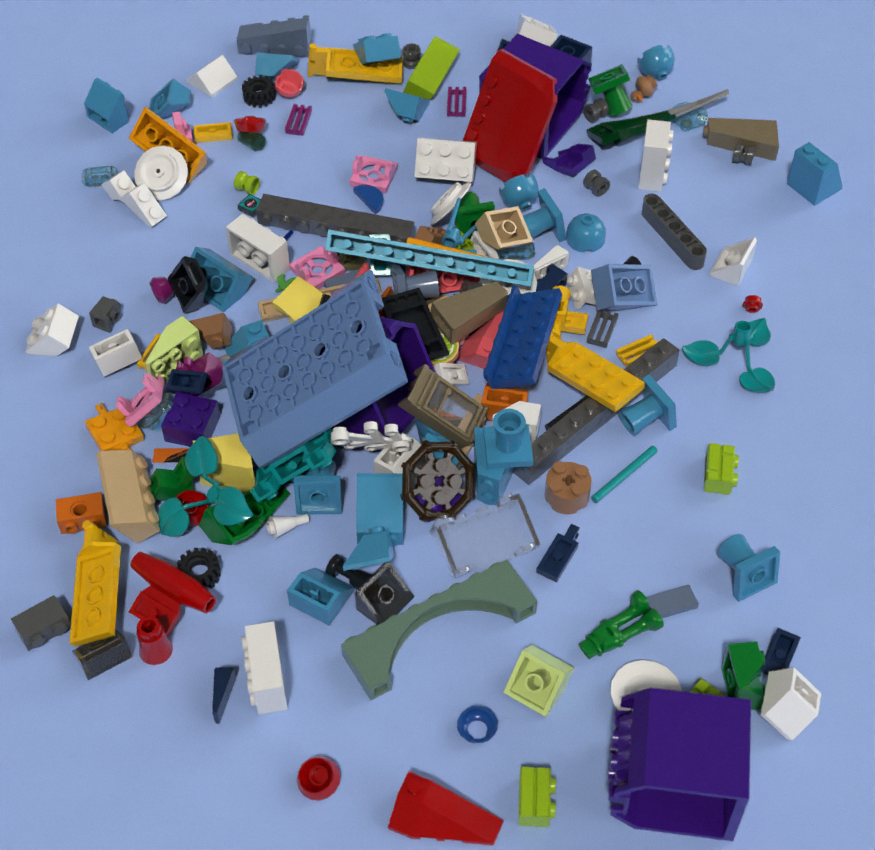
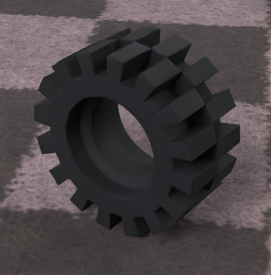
(256, 98)
(201, 558)

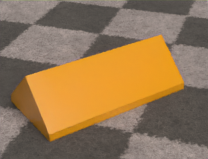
(153, 132)

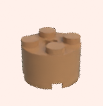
(568, 487)

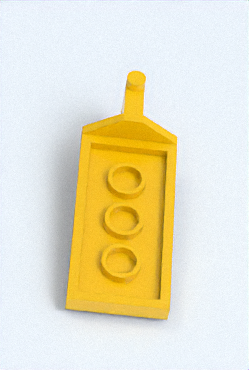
(346, 64)
(591, 373)
(95, 587)

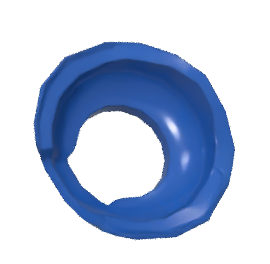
(477, 713)

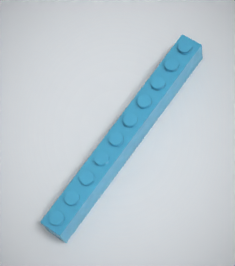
(429, 257)

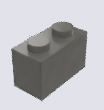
(41, 623)

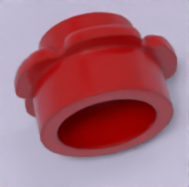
(752, 303)

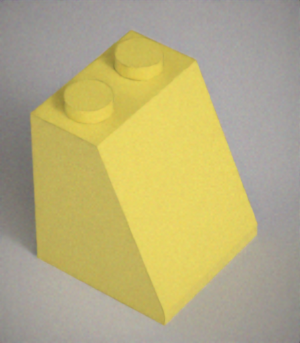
(233, 465)

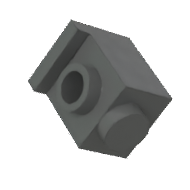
(105, 314)

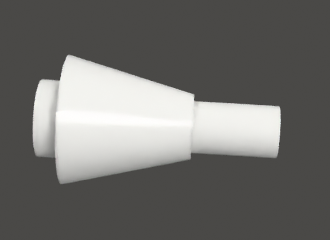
(281, 524)

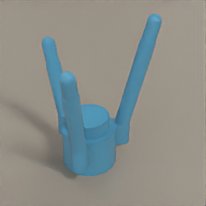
(452, 235)

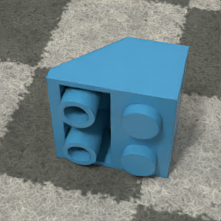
(377, 49)
(106, 106)
(318, 595)

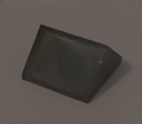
(382, 594)
(102, 654)

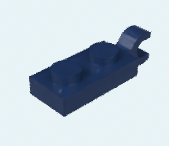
(559, 554)

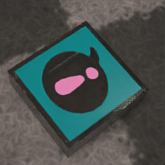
(249, 205)

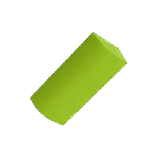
(431, 69)

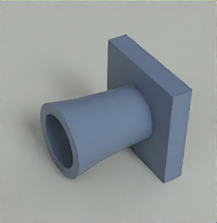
(425, 281)

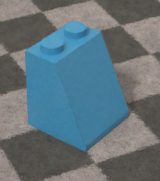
(814, 174)
(489, 482)
(380, 504)

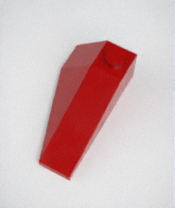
(434, 812)

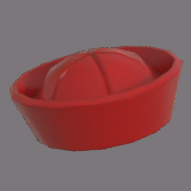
(250, 124)
(189, 497)
(319, 770)

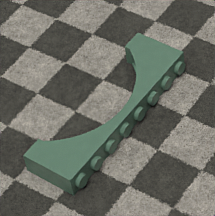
(492, 591)

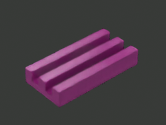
(456, 92)
(300, 110)

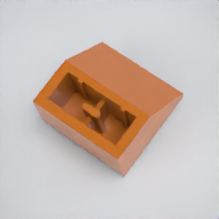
(501, 398)

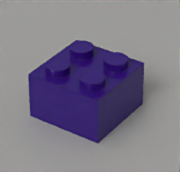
(190, 419)

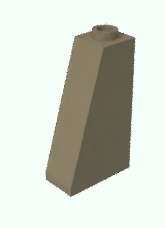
(749, 132)
(468, 310)

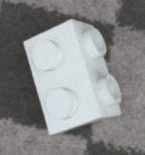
(581, 287)

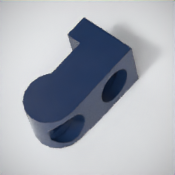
(553, 277)

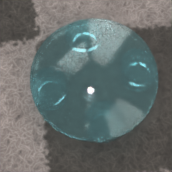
(691, 119)
(151, 419)

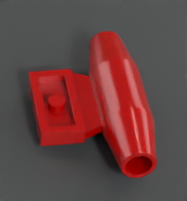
(167, 591)

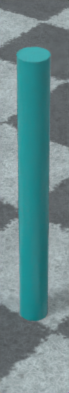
(625, 473)

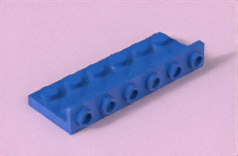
(522, 338)

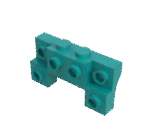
(308, 456)

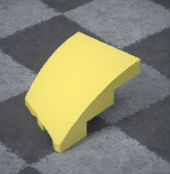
(298, 299)

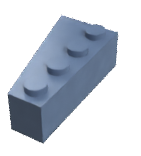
(276, 37)

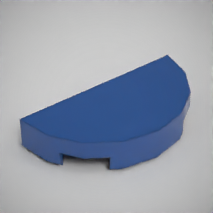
(370, 196)

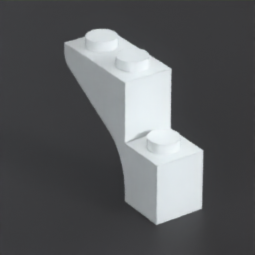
(137, 198)

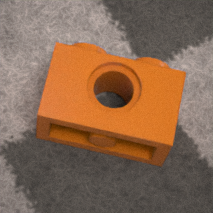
(70, 511)

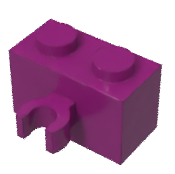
(206, 363)

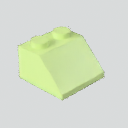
(538, 679)

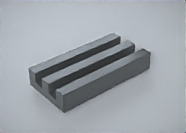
(606, 316)

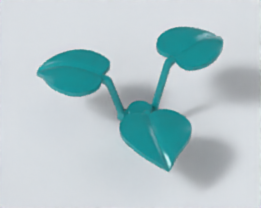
(745, 333)
(230, 501)

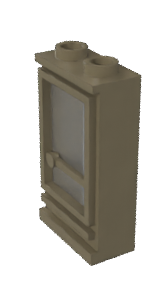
(443, 407)

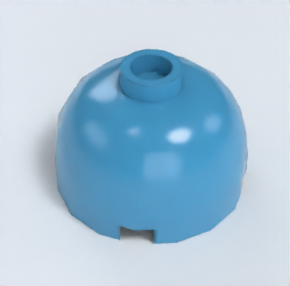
(657, 62)
(520, 192)
(586, 233)

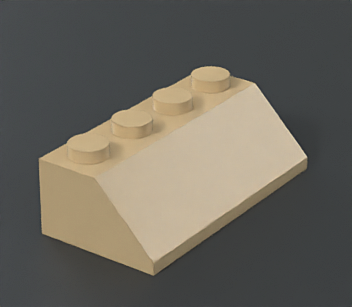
(128, 494)

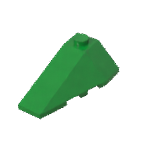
(235, 533)

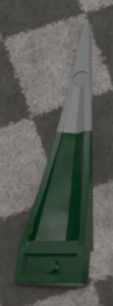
(622, 130)

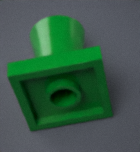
(610, 84)
(470, 211)

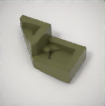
(351, 262)

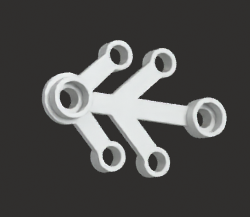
(374, 440)

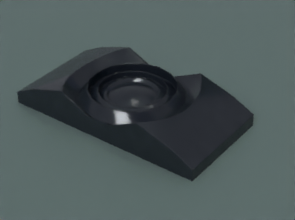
(412, 308)

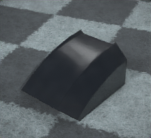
(189, 284)

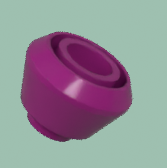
(161, 289)

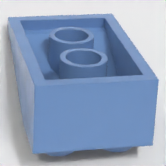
(623, 287)

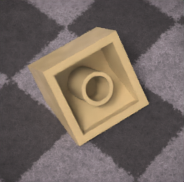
(503, 228)

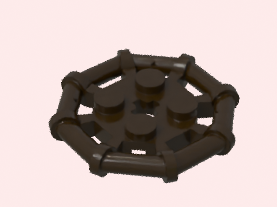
(442, 468)

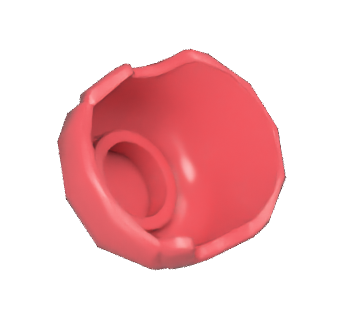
(289, 83)

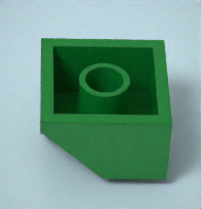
(743, 671)

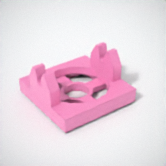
(363, 161)
(320, 252)
(142, 402)

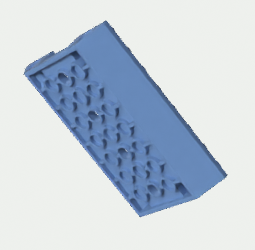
(318, 388)

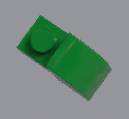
(170, 483)

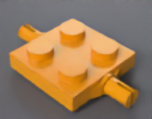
(111, 431)

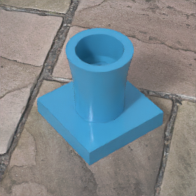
(546, 218)
(653, 406)
(508, 441)
(318, 491)
(752, 570)

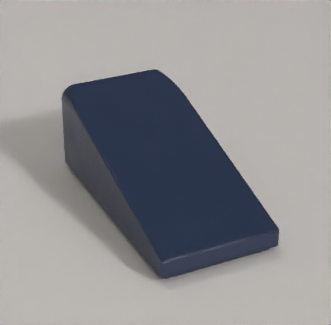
(186, 381)
(780, 651)
(223, 684)

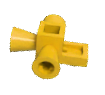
(568, 320)

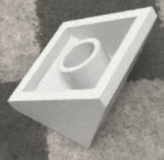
(213, 77)
(734, 261)

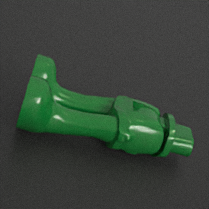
(608, 635)

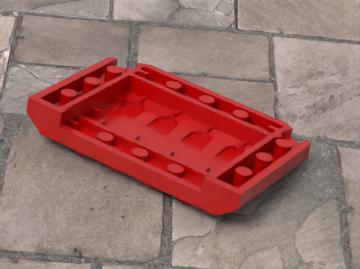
(511, 116)

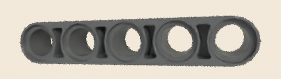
(674, 231)

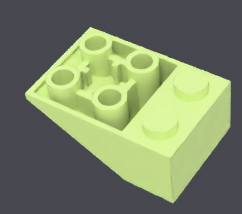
(176, 342)

